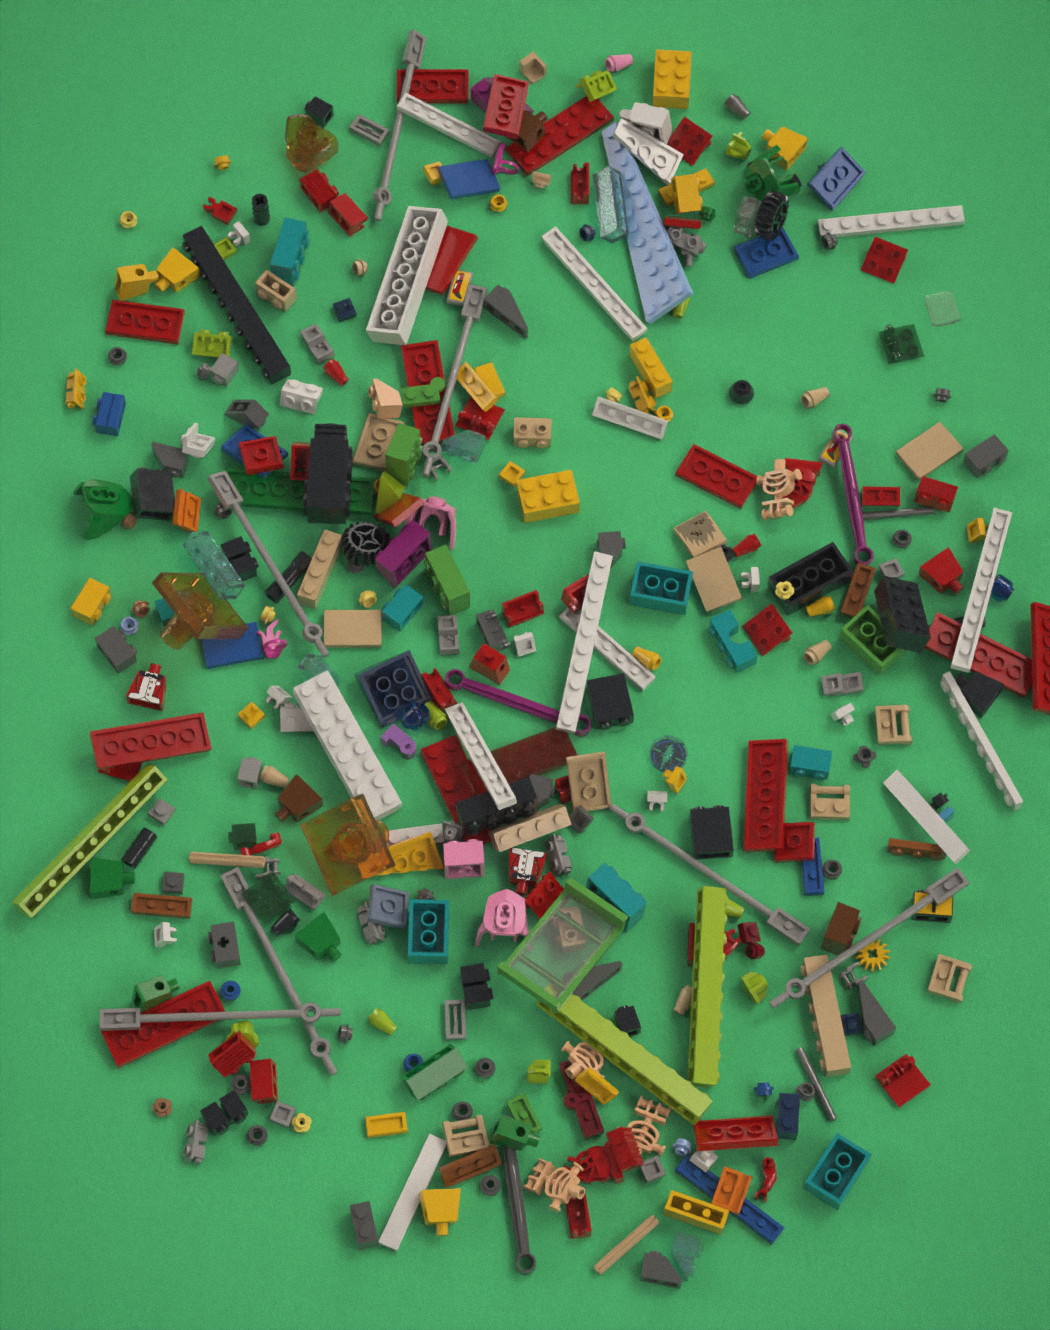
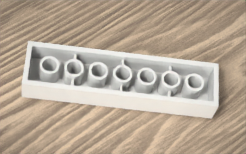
(407, 275)
(346, 744)

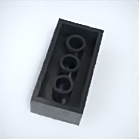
(812, 577)
(902, 614)
(482, 813)

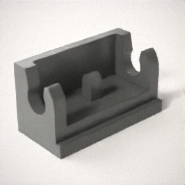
(492, 630)

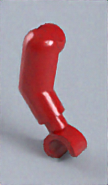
(264, 846)
(770, 1177)

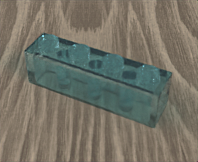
(610, 204)
(214, 565)

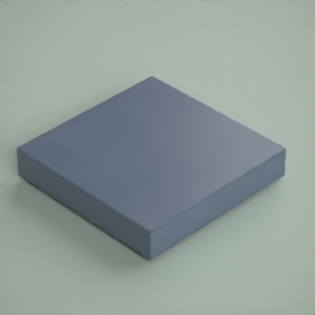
(388, 906)

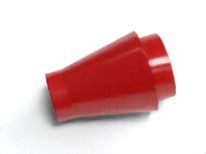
(335, 372)
(747, 545)

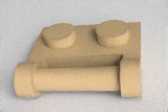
(887, 727)
(827, 807)
(943, 976)
(468, 1141)

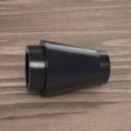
(285, 922)

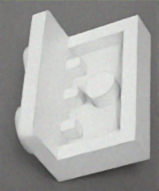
(300, 396)
(195, 443)
(293, 718)

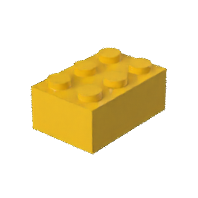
(672, 79)
(547, 496)

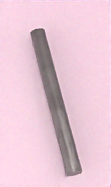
(898, 513)
(816, 1084)

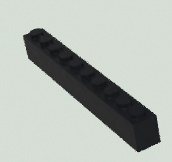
(236, 304)

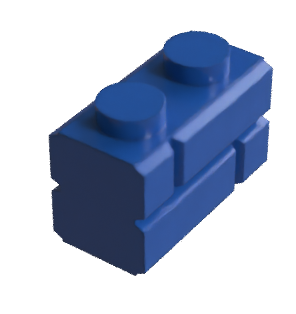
(110, 413)

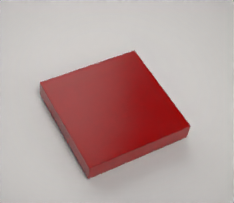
(682, 222)
(261, 455)
(798, 843)

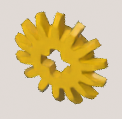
(873, 962)

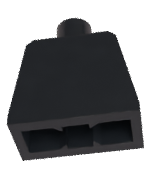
(979, 691)

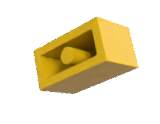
(686, 193)
(91, 601)

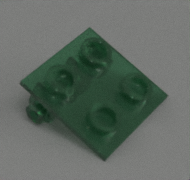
(900, 343)
(268, 897)

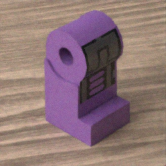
(400, 741)

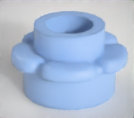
(129, 621)
(682, 1147)

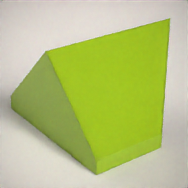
(389, 492)

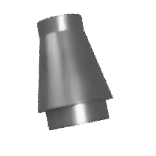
(737, 106)

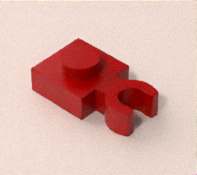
(222, 212)

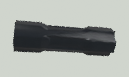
(297, 567)

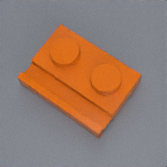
(186, 511)
(731, 1190)

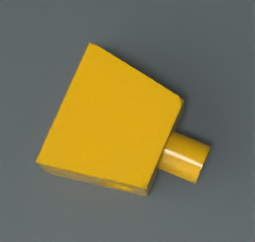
(790, 143)
(176, 272)
(133, 281)
(440, 1208)

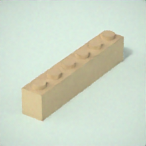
(827, 1019)

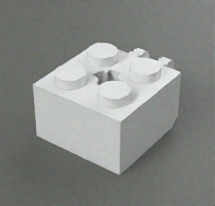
(649, 119)

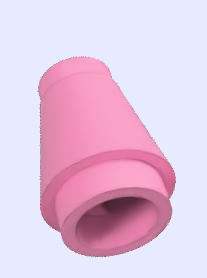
(617, 62)

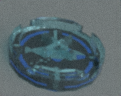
(668, 753)

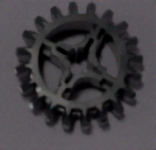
(771, 215)
(364, 542)

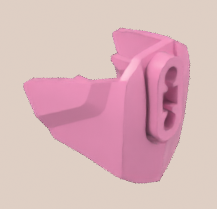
(444, 511)
(504, 916)

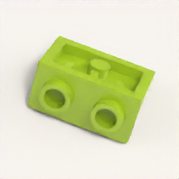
(598, 85)
(211, 344)

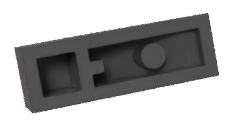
(503, 306)
(596, 978)
(875, 1021)

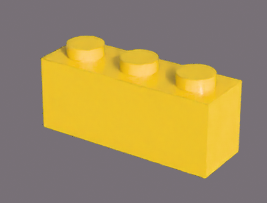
(650, 367)
(696, 1212)

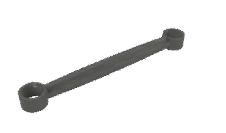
(517, 1208)

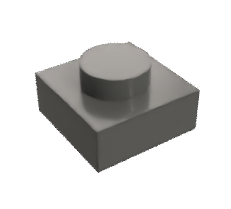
(580, 819)
(173, 882)

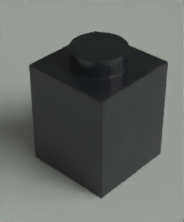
(319, 111)
(627, 1020)

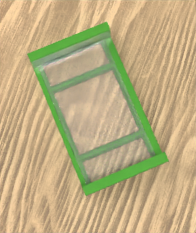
(564, 945)

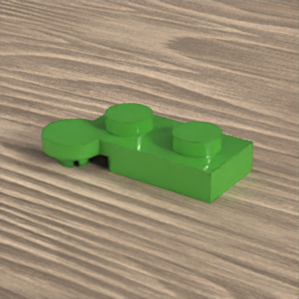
(423, 394)
(522, 1111)

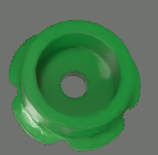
(707, 213)

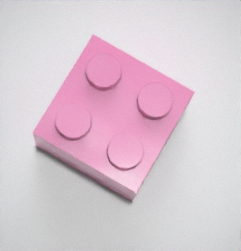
(463, 859)

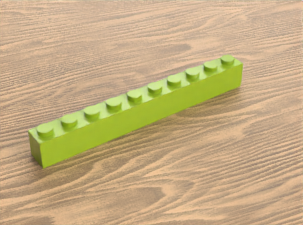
(89, 841)
(707, 987)
(631, 1058)

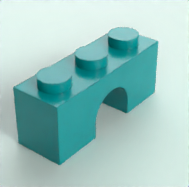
(738, 655)

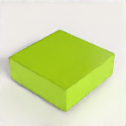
(225, 248)

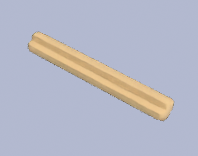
(227, 859)
(626, 1244)

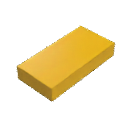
(489, 376)
(596, 1085)
(386, 1124)

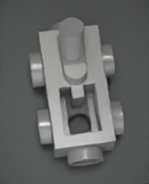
(688, 245)

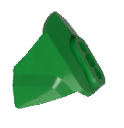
(763, 176)
(108, 505)

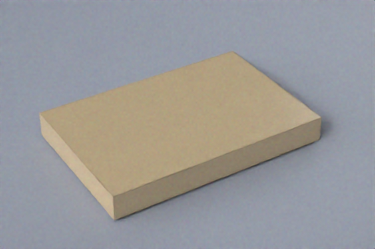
(375, 442)
(929, 451)
(714, 580)
(352, 628)
(589, 781)

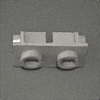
(452, 831)
(556, 847)
(304, 891)
(373, 931)
(195, 1134)

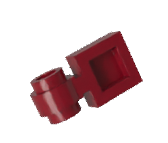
(750, 935)

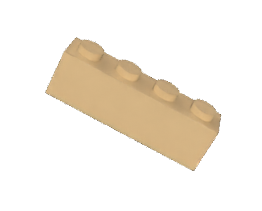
(319, 569)
(529, 827)

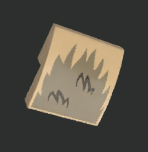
(700, 534)

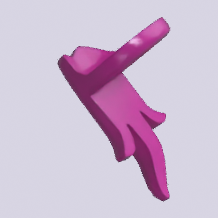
(498, 161)
(271, 642)

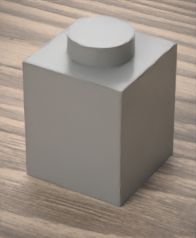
(224, 370)
(249, 773)

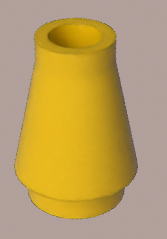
(821, 606)
(649, 659)

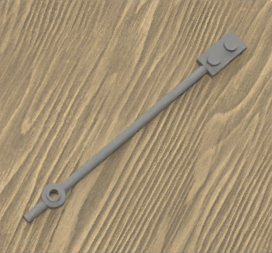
(412, 57)
(471, 312)
(230, 498)
(235, 886)
(937, 893)
(778, 920)
(131, 1017)

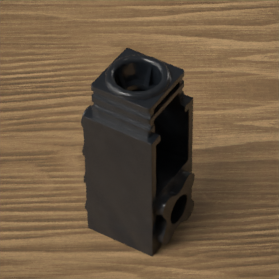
(330, 475)

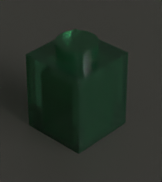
(243, 835)

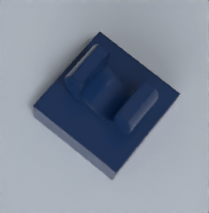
(344, 310)
(851, 1024)

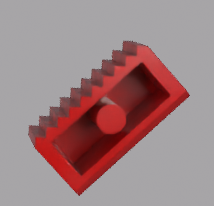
(318, 189)
(936, 494)
(232, 1054)
(625, 1149)

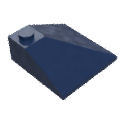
(393, 686)

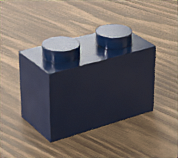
(788, 1116)

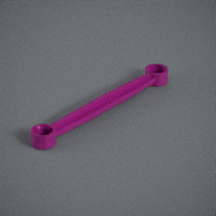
(852, 494)
(511, 700)

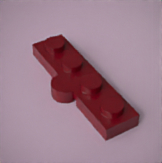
(582, 1103)

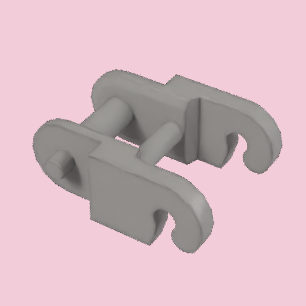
(443, 462)
(269, 861)
(849, 971)

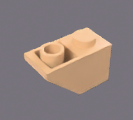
(385, 400)

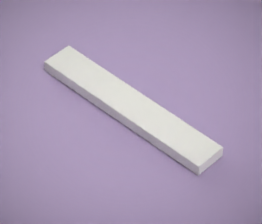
(448, 125)
(614, 653)
(926, 816)
(409, 1198)

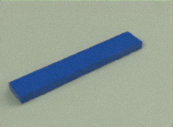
(749, 1213)

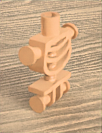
(783, 486)
(581, 1058)
(646, 1125)
(558, 1184)

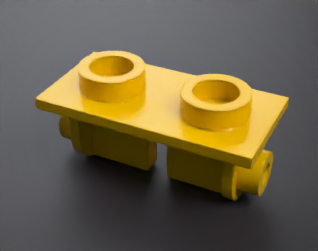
(76, 382)
(640, 389)

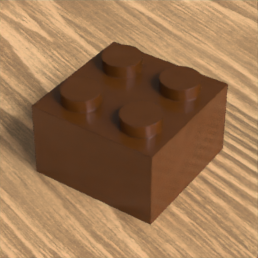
(840, 929)

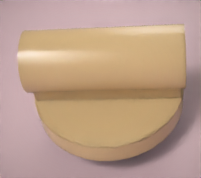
(541, 179)

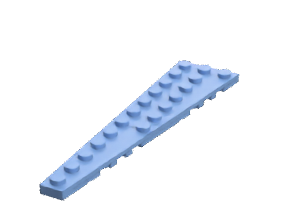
(654, 260)

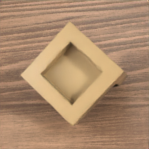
(533, 68)

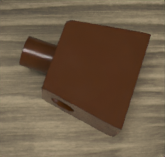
(531, 130)
(298, 800)

